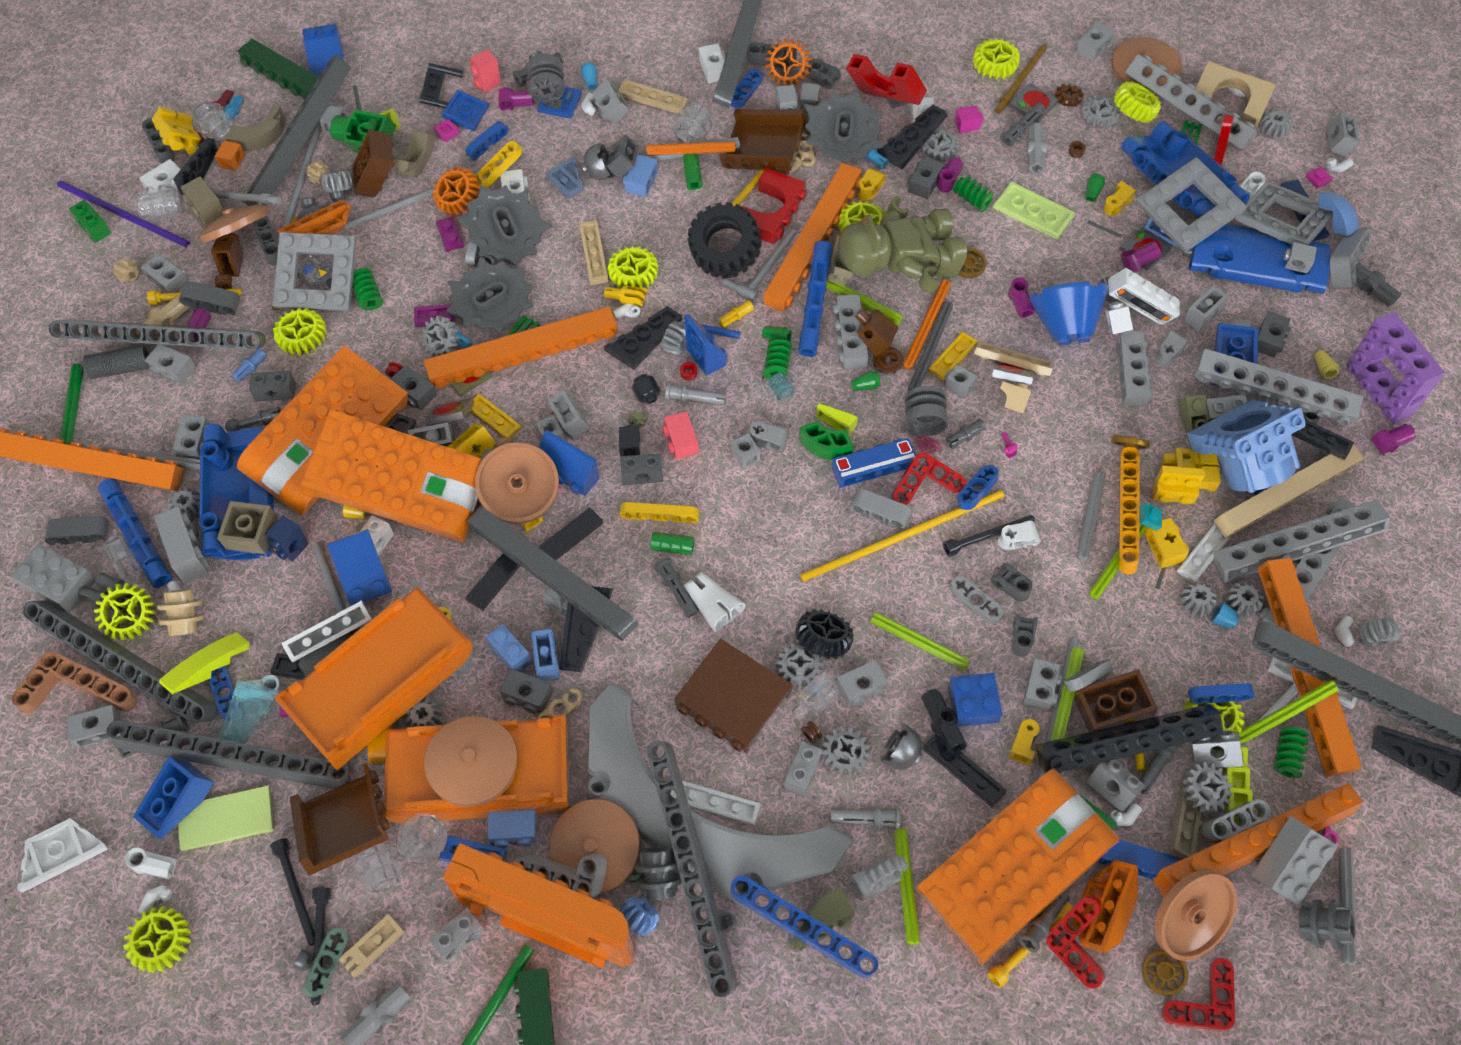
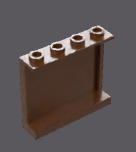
(765, 139)
(732, 695)
(339, 822)

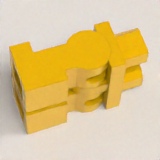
(176, 129)
(1190, 459)

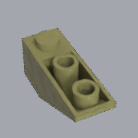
(1193, 412)
(831, 911)

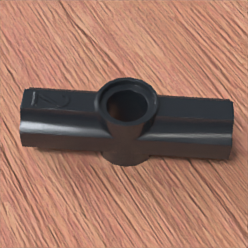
(944, 721)

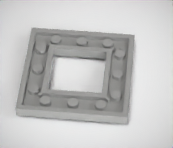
(1195, 172)
(1269, 193)
(289, 248)

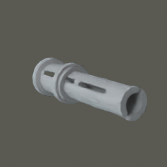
(684, 393)
(877, 817)

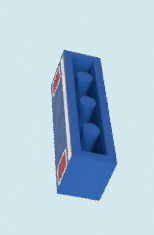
(873, 462)

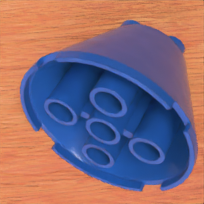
(1070, 310)

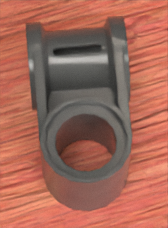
(822, 73)
(1010, 580)
(1023, 631)

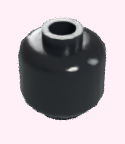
(646, 388)

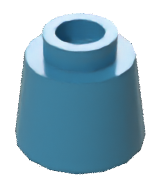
(1225, 616)

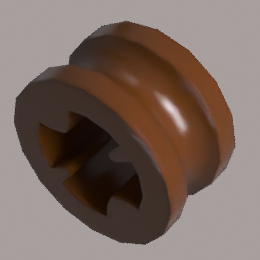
(1074, 145)
(223, 281)
(811, 732)

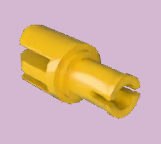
(627, 295)

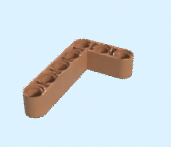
(63, 666)

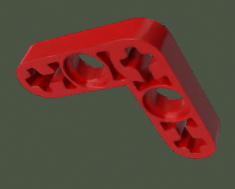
(1223, 138)
(927, 471)
(1069, 943)
(1216, 1005)

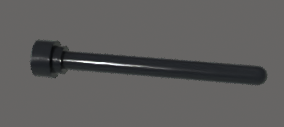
(952, 546)
(281, 849)
(321, 897)

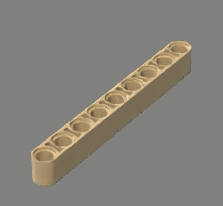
(1286, 492)

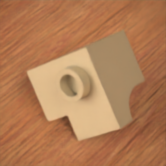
(1017, 396)

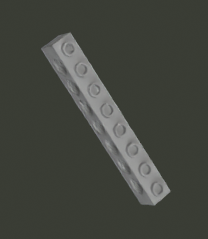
(1136, 71)
(1348, 402)
(1302, 540)
(1319, 562)

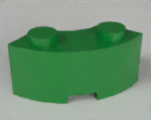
(825, 442)

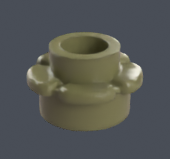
(638, 419)

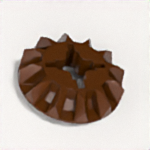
(1062, 94)
(896, 360)

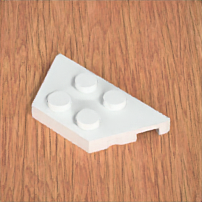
(56, 852)

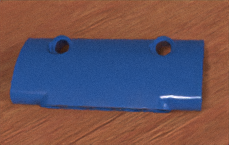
(1166, 153)
(1257, 259)
(225, 483)

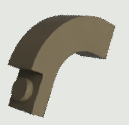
(260, 135)
(417, 155)
(836, 272)

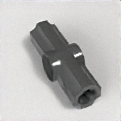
(1376, 284)

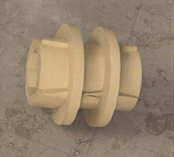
(180, 612)

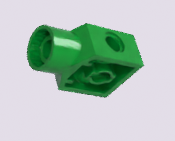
(355, 127)

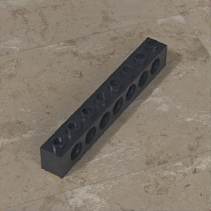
(1130, 739)

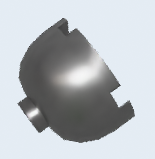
(596, 161)
(903, 749)

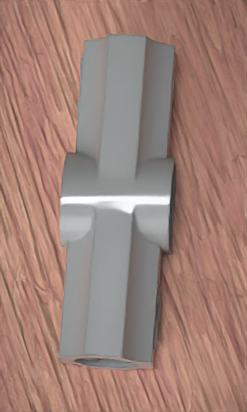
(1036, 148)
(376, 1016)

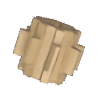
(316, 171)
(126, 270)

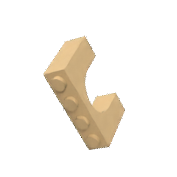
(1256, 90)

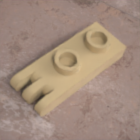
(372, 945)

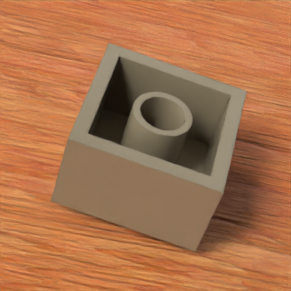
(202, 202)
(246, 527)

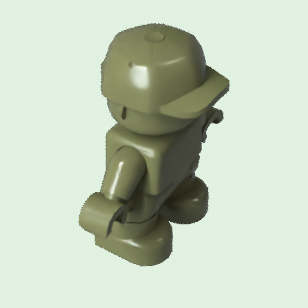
(904, 246)

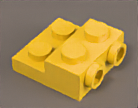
(1177, 484)

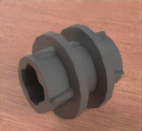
(659, 877)
(1329, 923)

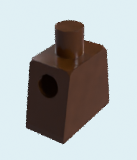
(226, 250)
(876, 330)

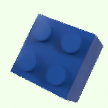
(975, 699)

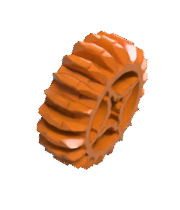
(773, 59)
(446, 196)

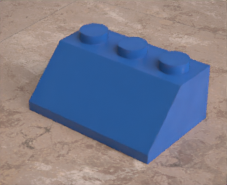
(573, 465)

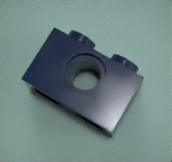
(287, 539)

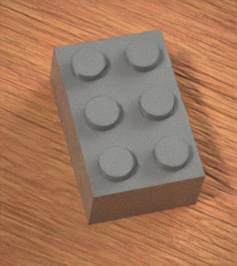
(182, 545)
(52, 577)
(1294, 860)

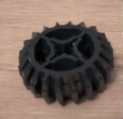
(824, 634)

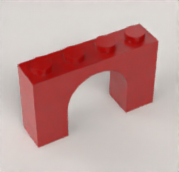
(901, 85)
(789, 192)

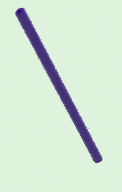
(122, 213)

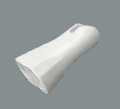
(713, 601)

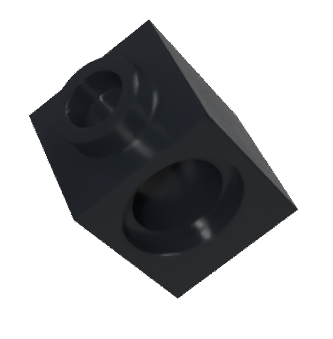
(629, 440)

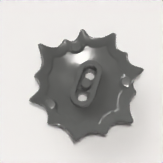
(843, 127)
(516, 233)
(490, 296)

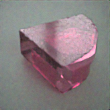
(927, 444)

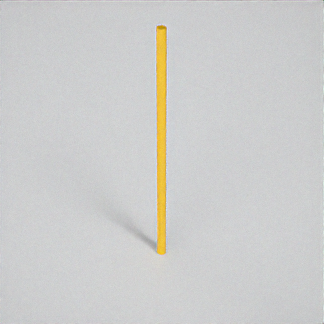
(896, 538)

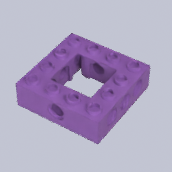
(1421, 373)

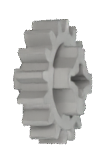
(1100, 111)
(941, 145)
(439, 336)
(790, 664)
(850, 742)
(1207, 787)
(883, 874)

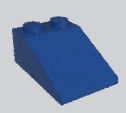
(321, 45)
(1237, 342)
(703, 347)
(359, 567)
(172, 796)

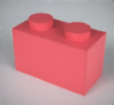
(485, 71)
(681, 435)

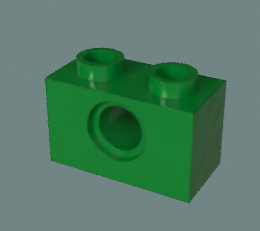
(89, 221)

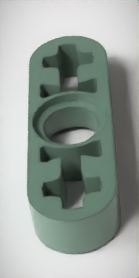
(324, 981)

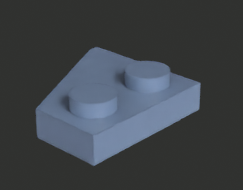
(566, 178)

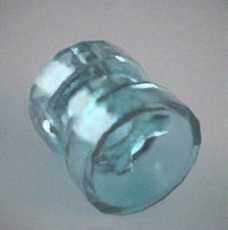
(780, 385)

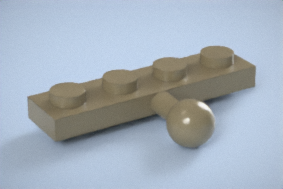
(1186, 826)

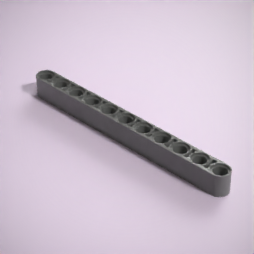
(736, 53)
(300, 128)
(148, 336)
(552, 574)
(117, 660)
(1358, 682)
(220, 749)
(700, 873)

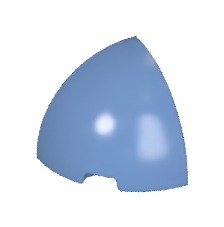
(1344, 214)

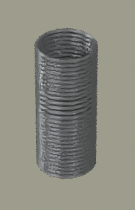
(119, 360)

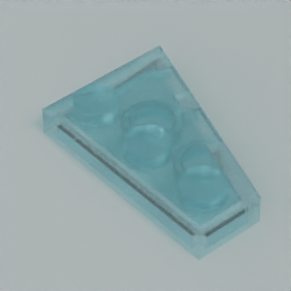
(246, 710)

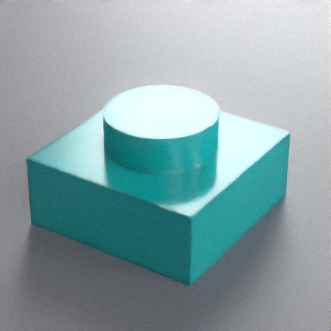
(1150, 516)

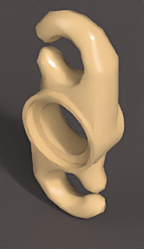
(806, 155)
(569, 706)

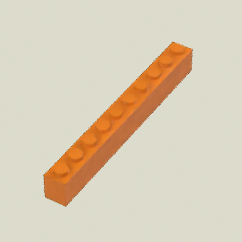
(817, 228)
(521, 347)
(91, 460)
(1326, 717)
(1255, 842)

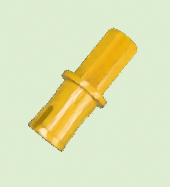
(736, 314)

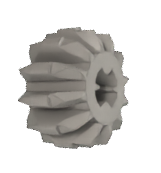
(1275, 123)
(337, 181)
(674, 338)
(187, 501)
(1198, 599)
(1245, 599)
(1379, 632)
(421, 709)

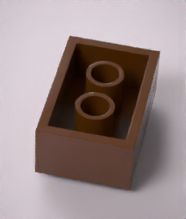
(372, 163)
(1115, 701)

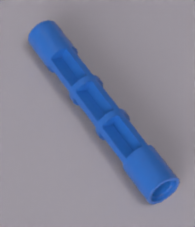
(814, 305)
(134, 533)

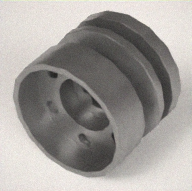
(545, 78)
(926, 411)

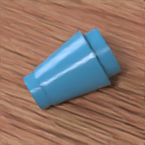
(589, 74)

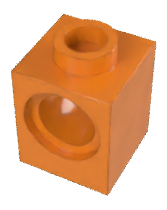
(229, 155)

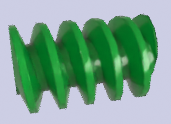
(973, 193)
(366, 289)
(777, 357)
(1290, 752)

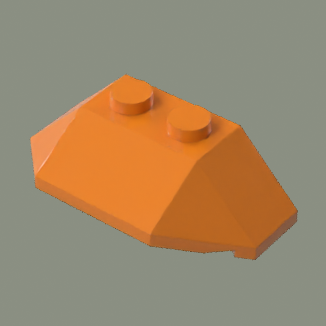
(324, 221)
(1118, 893)

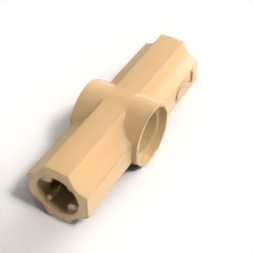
(165, 315)

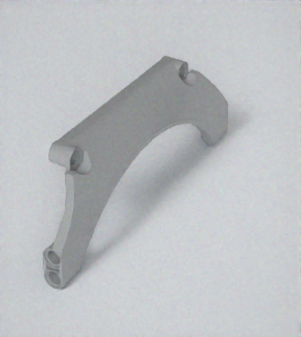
(727, 853)

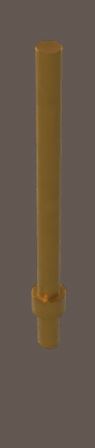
(1007, 98)

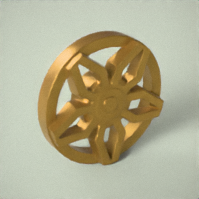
(971, 263)
(1131, 441)
(1164, 973)

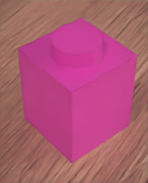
(968, 119)

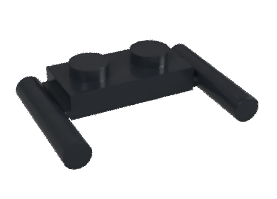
(433, 84)

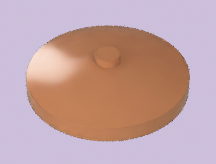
(1154, 48)
(233, 220)
(517, 482)
(471, 761)
(597, 828)
(1196, 914)

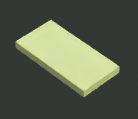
(1034, 210)
(227, 818)

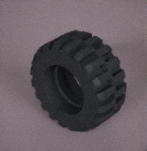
(721, 218)

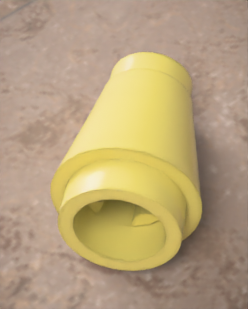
(1326, 365)

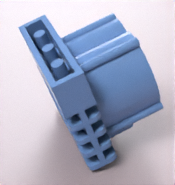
(1252, 444)

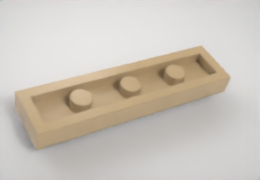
(653, 97)
(593, 252)
(988, 351)

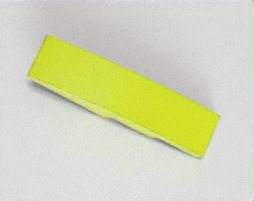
(200, 664)
(1240, 781)

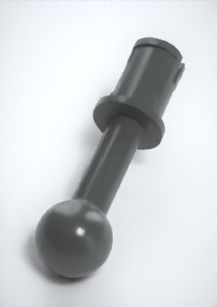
(263, 417)

